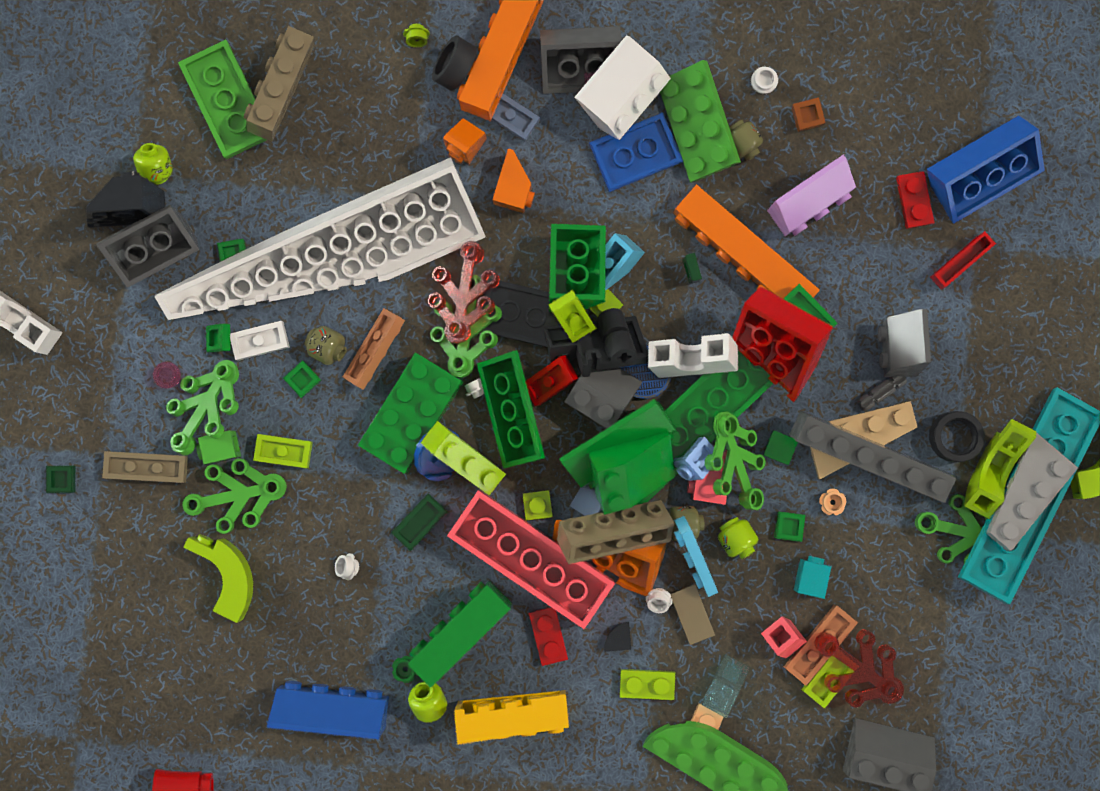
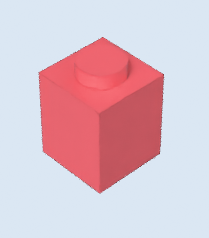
(783, 637)

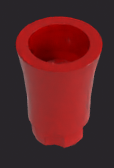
(182, 781)

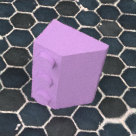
(813, 197)

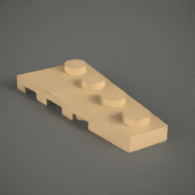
(877, 425)

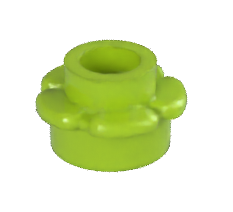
(416, 31)

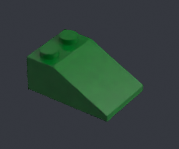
(631, 471)

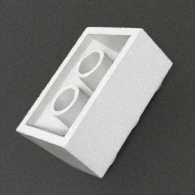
(622, 88)

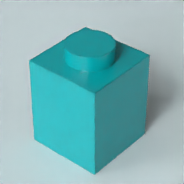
(812, 577)

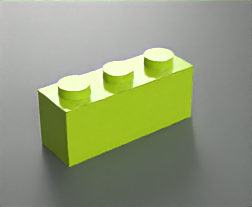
(463, 458)

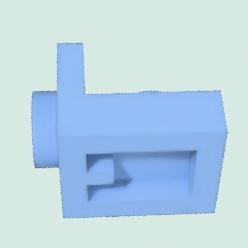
(692, 464)

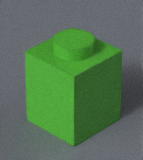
(219, 449)

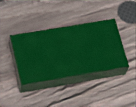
(419, 522)

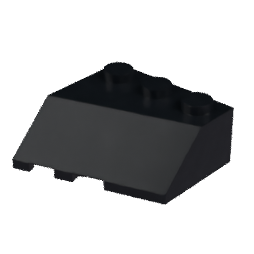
(124, 201)

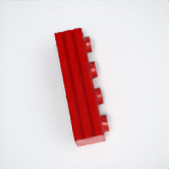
(962, 260)

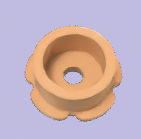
(838, 507)

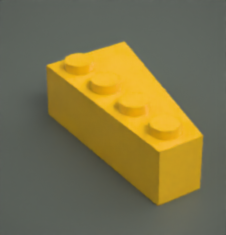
(510, 716)

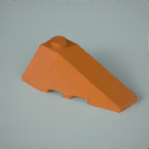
(635, 568)

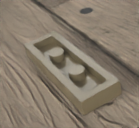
(145, 467)

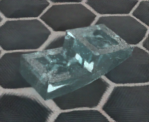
(725, 686)

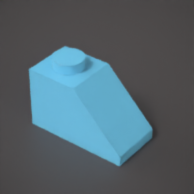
(620, 258)

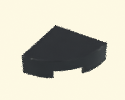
(618, 638)

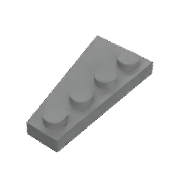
(1034, 485)

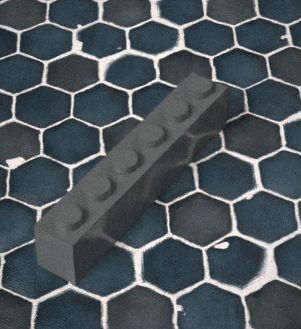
(872, 456)

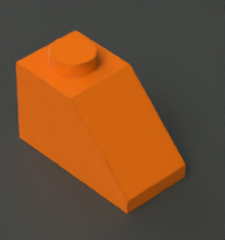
(513, 186)

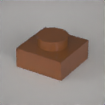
(808, 114)

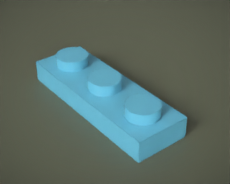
(694, 556)

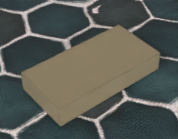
(692, 614)

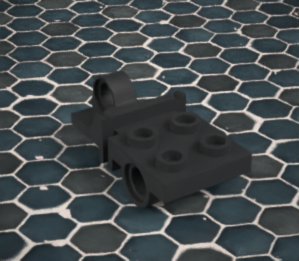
(611, 345)

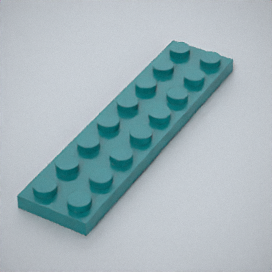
(1070, 429)

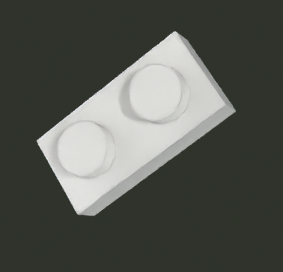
(259, 340)

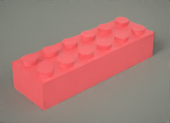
(530, 559)

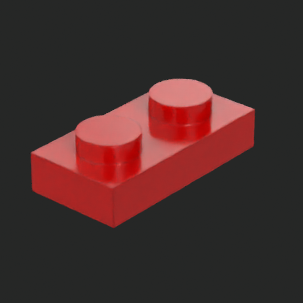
(915, 200)
(551, 380)
(548, 636)

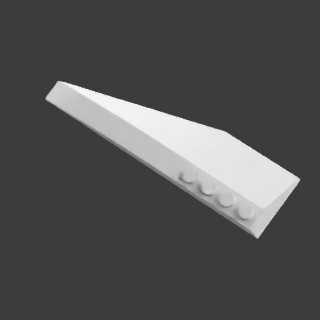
(343, 247)

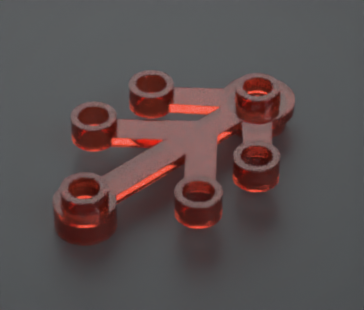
(464, 295)
(863, 671)

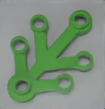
(463, 351)
(206, 404)
(727, 428)
(240, 494)
(969, 533)

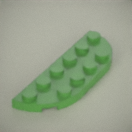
(714, 758)

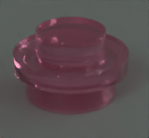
(166, 375)

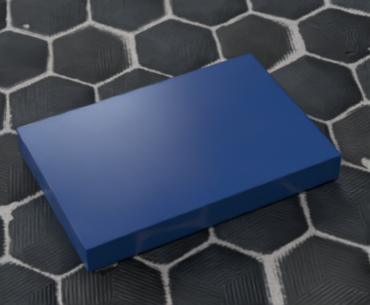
(638, 154)

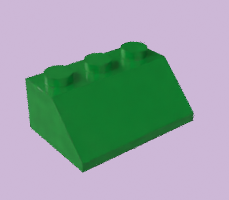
(577, 263)

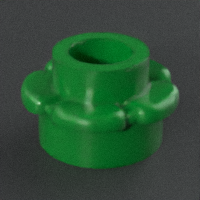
(398, 672)

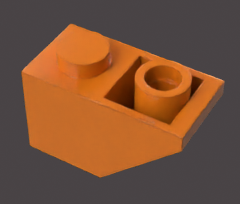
(464, 141)

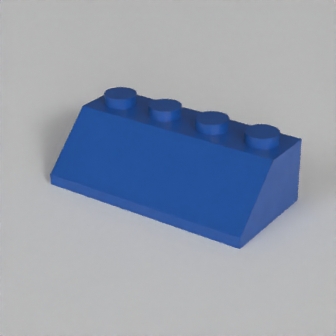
(987, 168)
(329, 710)

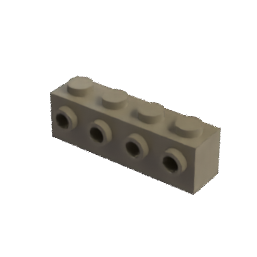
(279, 84)
(615, 532)

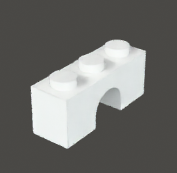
(27, 326)
(674, 359)

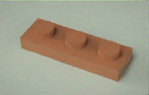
(373, 349)
(807, 660)

